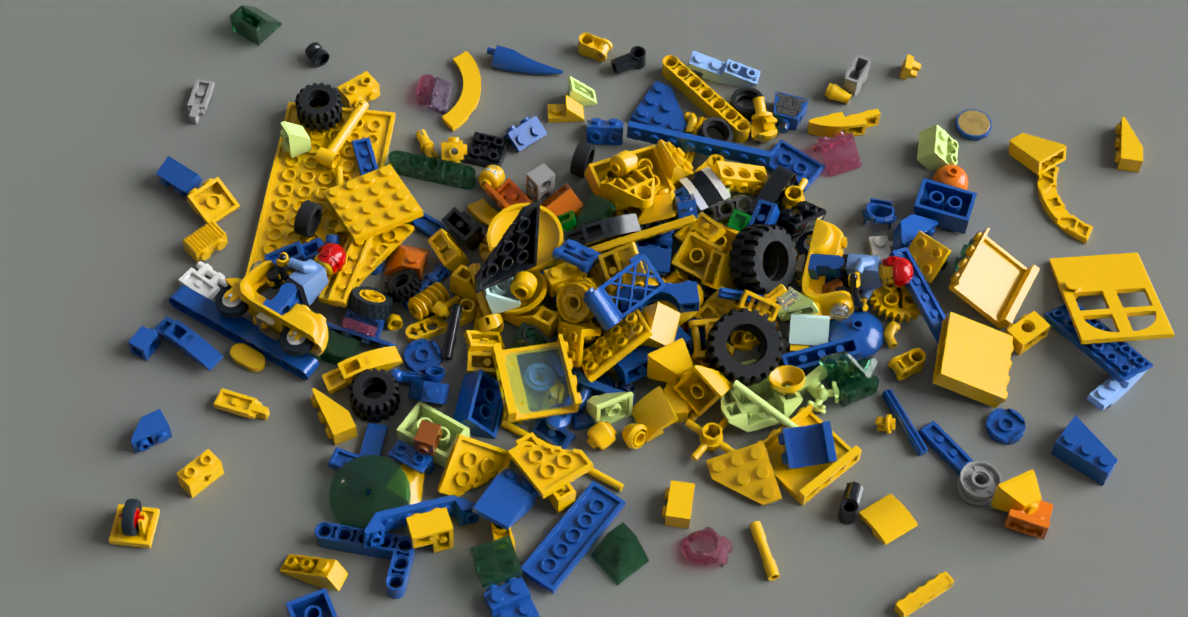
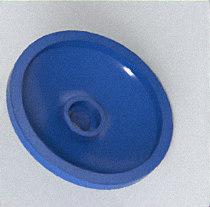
(868, 333)

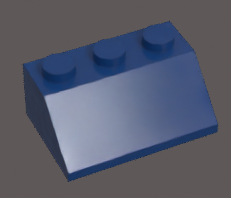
(479, 404)

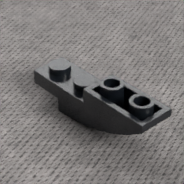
(604, 230)

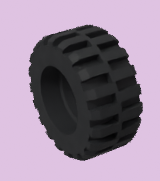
(748, 254)
(757, 325)

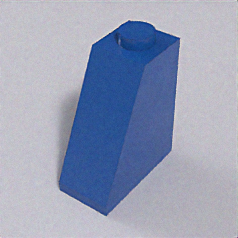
(429, 391)

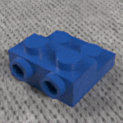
(510, 600)

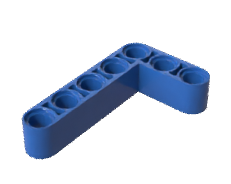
(354, 545)

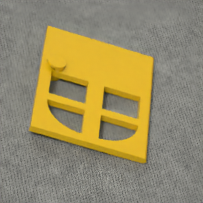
(1107, 277)

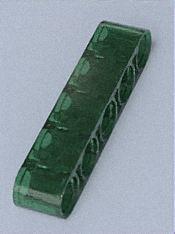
(433, 169)

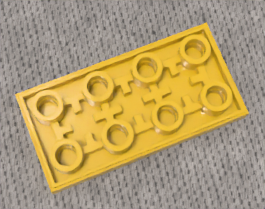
(615, 345)

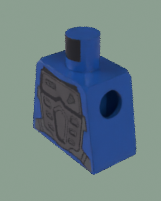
(788, 111)

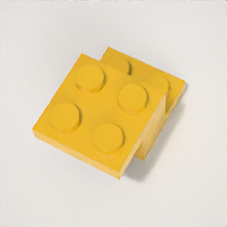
(613, 262)

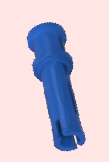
(430, 278)

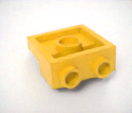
(212, 201)

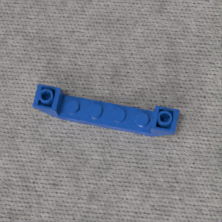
(396, 517)

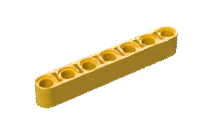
(704, 97)

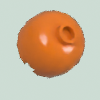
(951, 175)

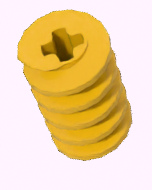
(423, 302)

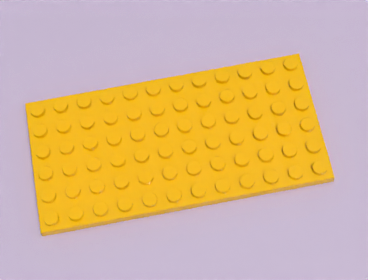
(303, 179)

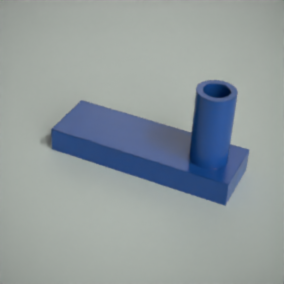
(587, 388)

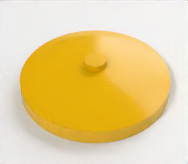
(549, 234)

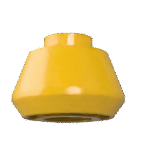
(635, 435)

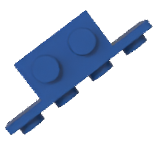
(364, 338)

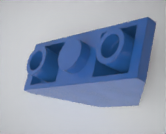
(909, 227)

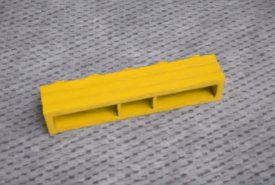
(923, 594)

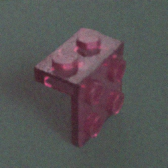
(839, 153)

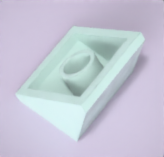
(500, 297)
(808, 329)

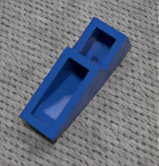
(297, 250)

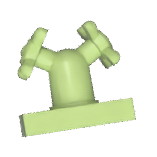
(817, 390)

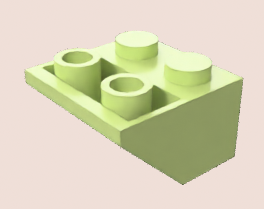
(936, 148)

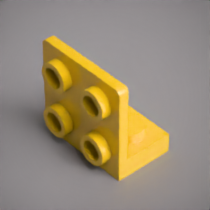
(574, 335)

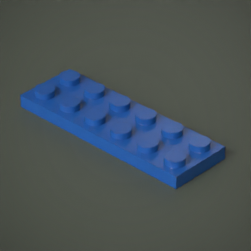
(572, 537)

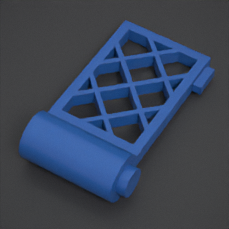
(601, 303)

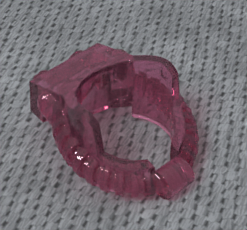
(719, 555)

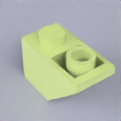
(294, 139)

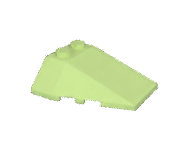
(749, 416)

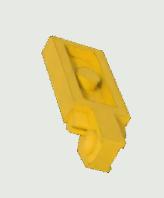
(240, 405)

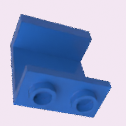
(807, 445)

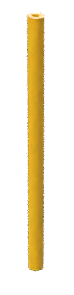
(594, 472)

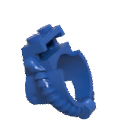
(879, 208)

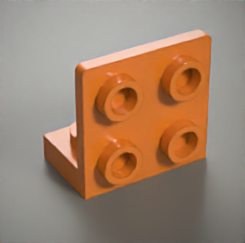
(1031, 524)

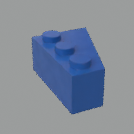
(1084, 452)

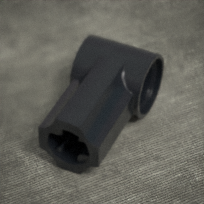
(635, 59)
(850, 502)

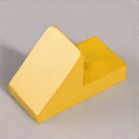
(568, 112)

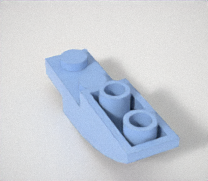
(726, 73)
(1111, 391)

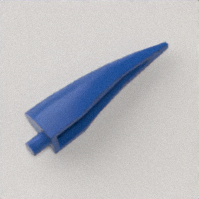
(511, 60)

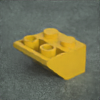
(674, 162)

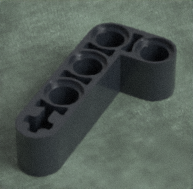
(775, 187)

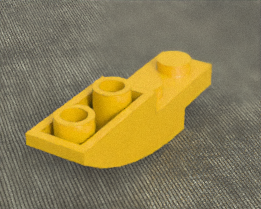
(837, 122)
(342, 376)

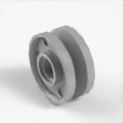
(982, 473)

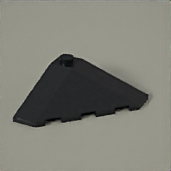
(514, 251)

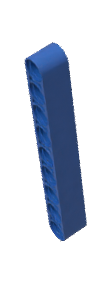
(241, 331)

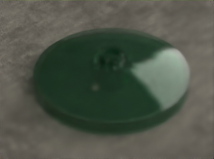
(364, 474)

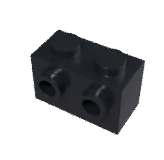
(463, 228)

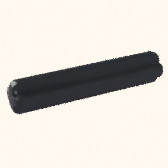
(451, 332)

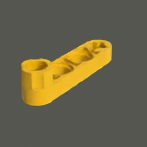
(467, 316)

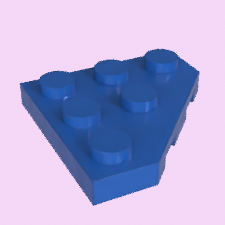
(660, 109)

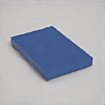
(795, 161)

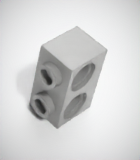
(540, 183)

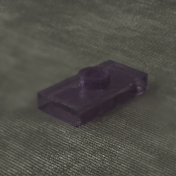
(440, 95)

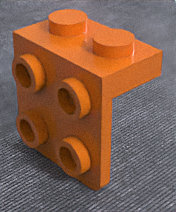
(507, 194)

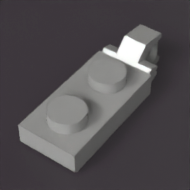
(199, 99)

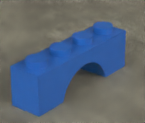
(681, 295)

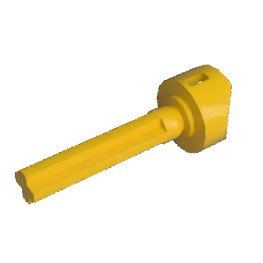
(489, 321)

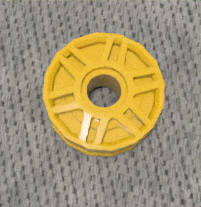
(567, 302)

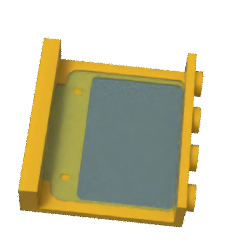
(536, 380)

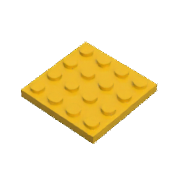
(373, 203)

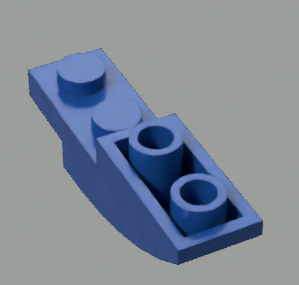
(189, 342)

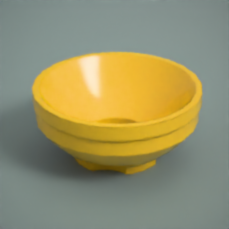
(784, 376)

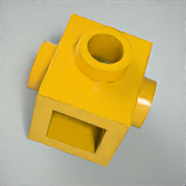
(453, 142)

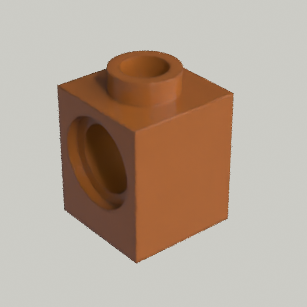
(427, 437)

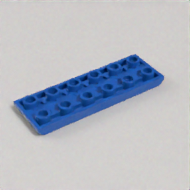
(1114, 357)

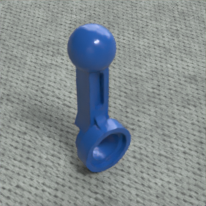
(432, 373)

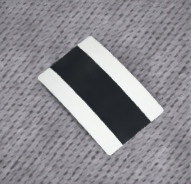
(705, 187)

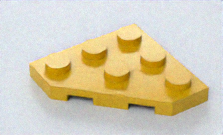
(471, 465)
(549, 466)
(747, 473)

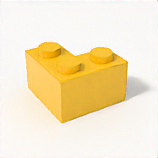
(432, 529)

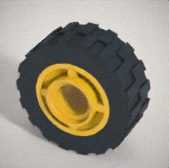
(370, 302)

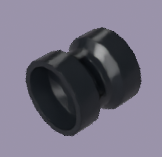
(317, 54)

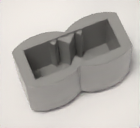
(856, 75)

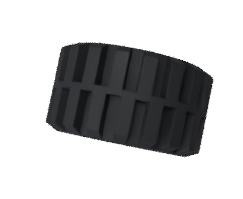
(321, 117)
(374, 382)

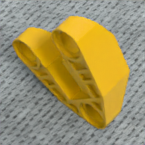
(632, 191)

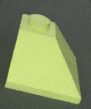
(610, 406)

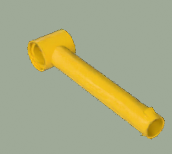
(330, 156)

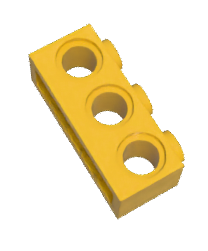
(741, 177)

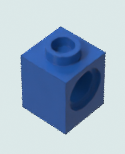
(144, 342)

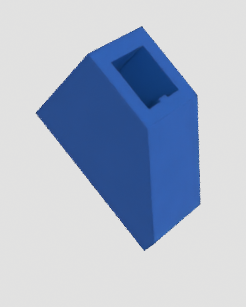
(150, 431)

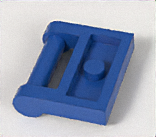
(577, 255)

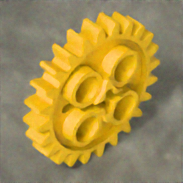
(887, 299)

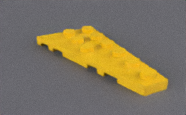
(379, 250)

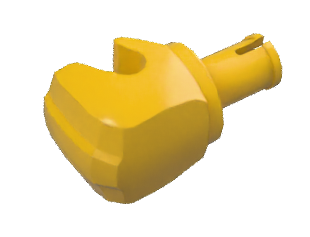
(763, 122)

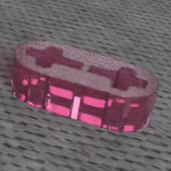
(421, 89)
(359, 326)

